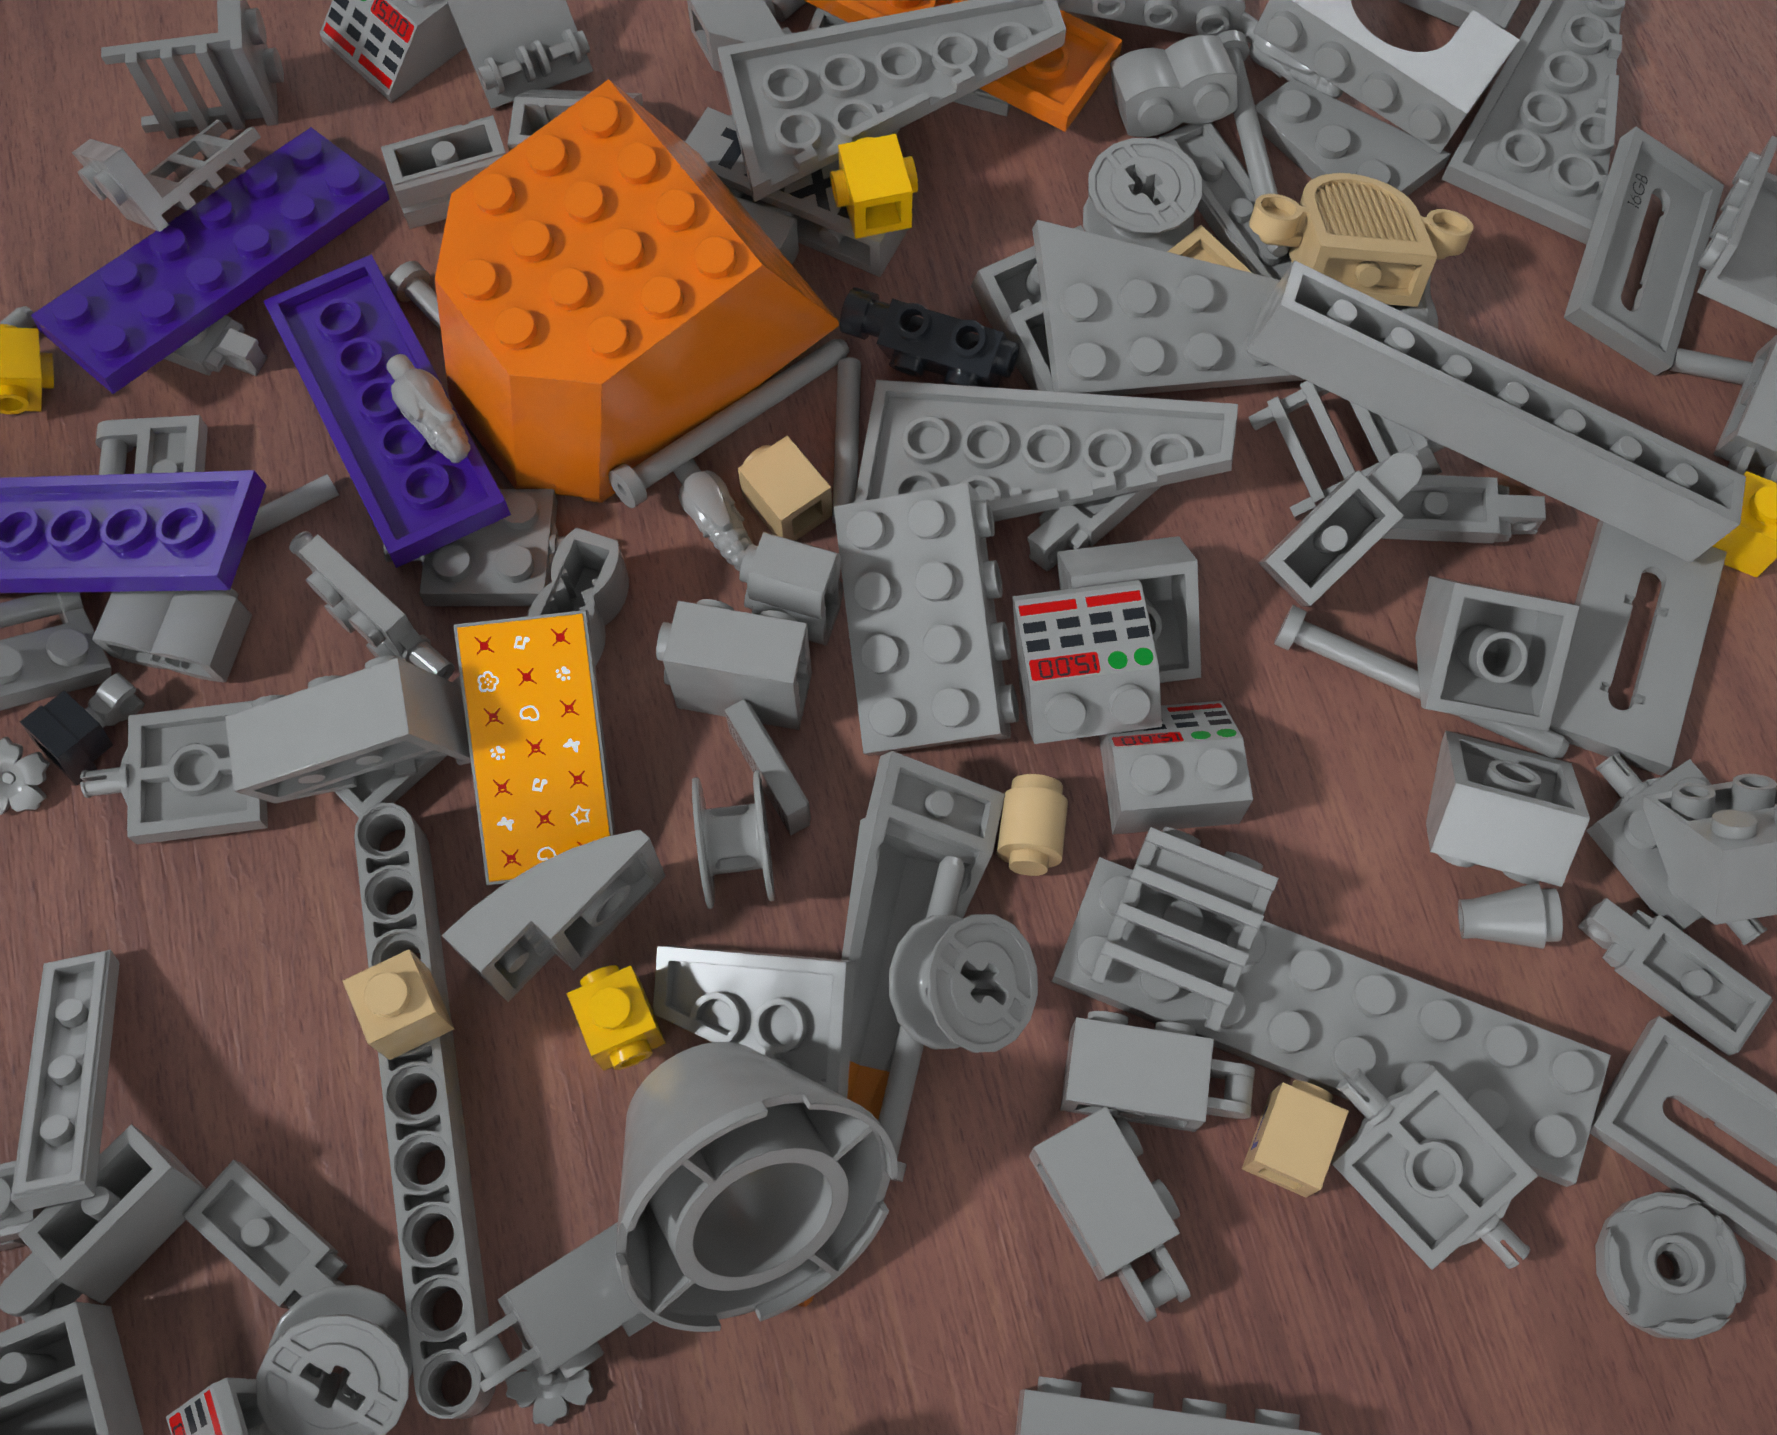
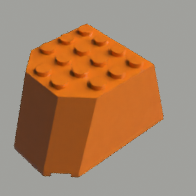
(607, 298)

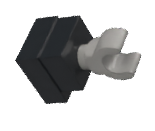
(76, 735)

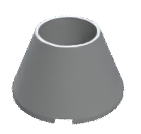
(743, 1187)

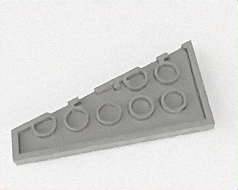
(869, 77)
(1549, 119)
(1145, 317)
(1037, 446)

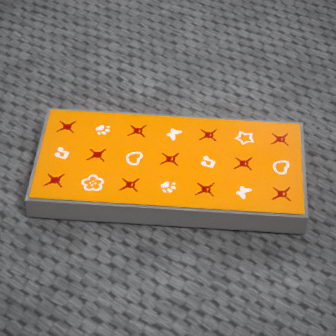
(533, 738)

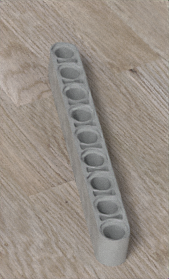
(439, 1128)

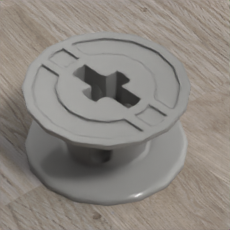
(1143, 193)
(732, 839)
(963, 982)
(331, 1329)

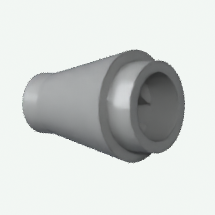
(1513, 916)

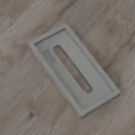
(1689, 204)
(1652, 724)
(1634, 1125)

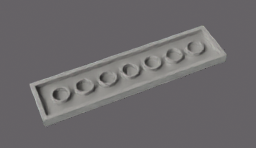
(1330, 1012)

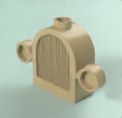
(1362, 235)

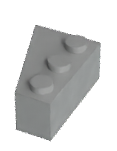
(344, 729)
(66, 1376)

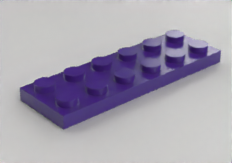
(210, 259)
(340, 340)
(126, 531)

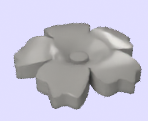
(20, 777)
(548, 1392)

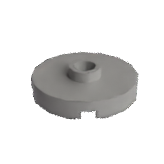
(1705, 1259)

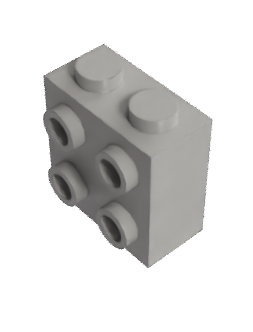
(733, 655)

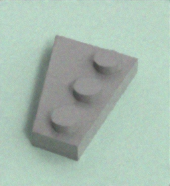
(1337, 138)
(773, 1003)

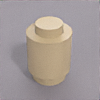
(1033, 824)

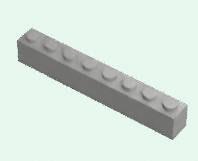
(1496, 413)

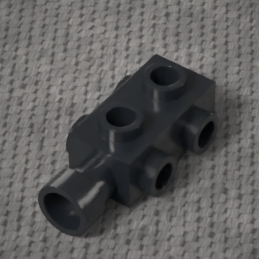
(931, 342)

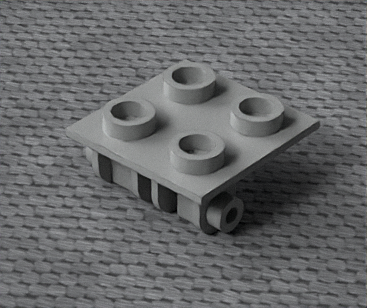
(520, 45)

